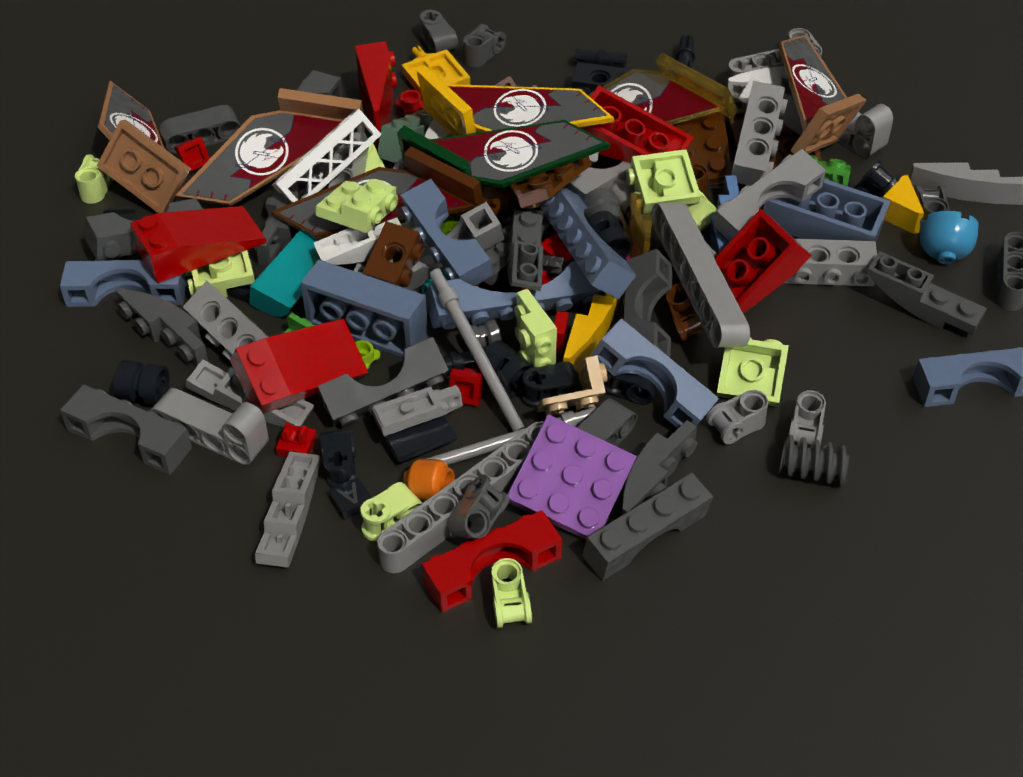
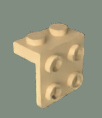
(592, 379)

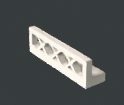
(321, 149)

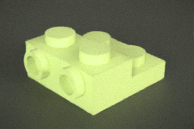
(663, 179)
(358, 205)
(223, 274)
(534, 331)
(753, 367)

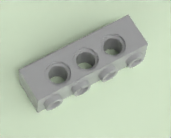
(758, 132)
(836, 263)
(222, 320)

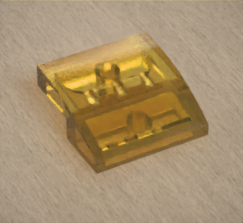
(639, 227)

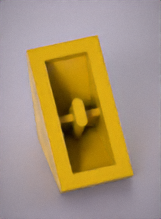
(904, 207)

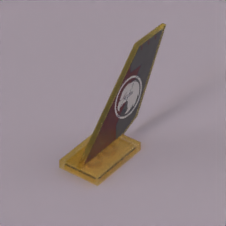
(674, 92)

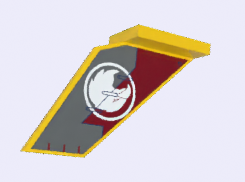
(488, 108)

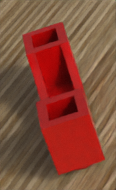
(528, 541)

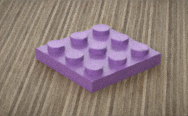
(571, 478)

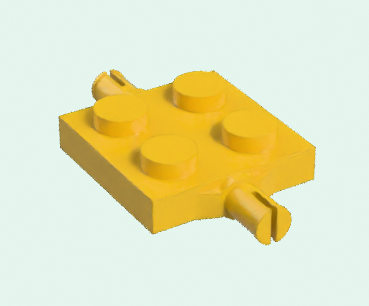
(440, 63)

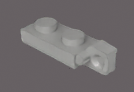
(416, 408)

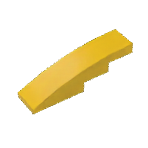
(590, 329)

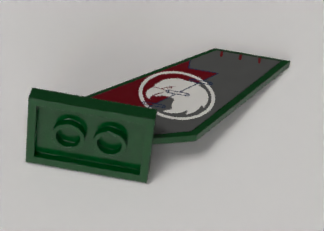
(507, 154)

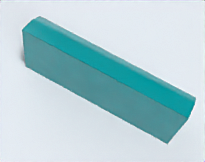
(280, 283)

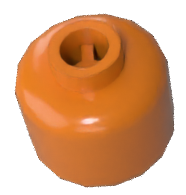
(428, 477)

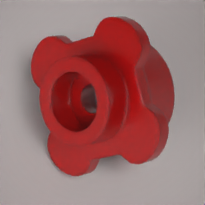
(410, 101)

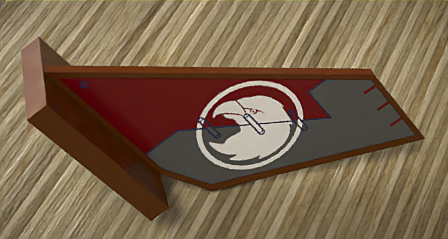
(458, 188)

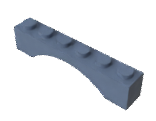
(594, 257)
(481, 305)

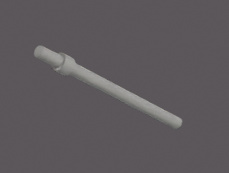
(449, 299)
(494, 443)

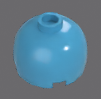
(948, 236)

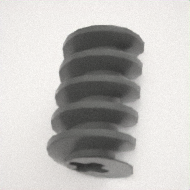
(815, 459)

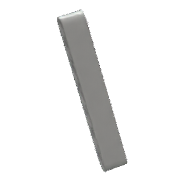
(700, 276)
(430, 517)

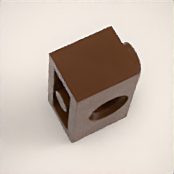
(394, 242)

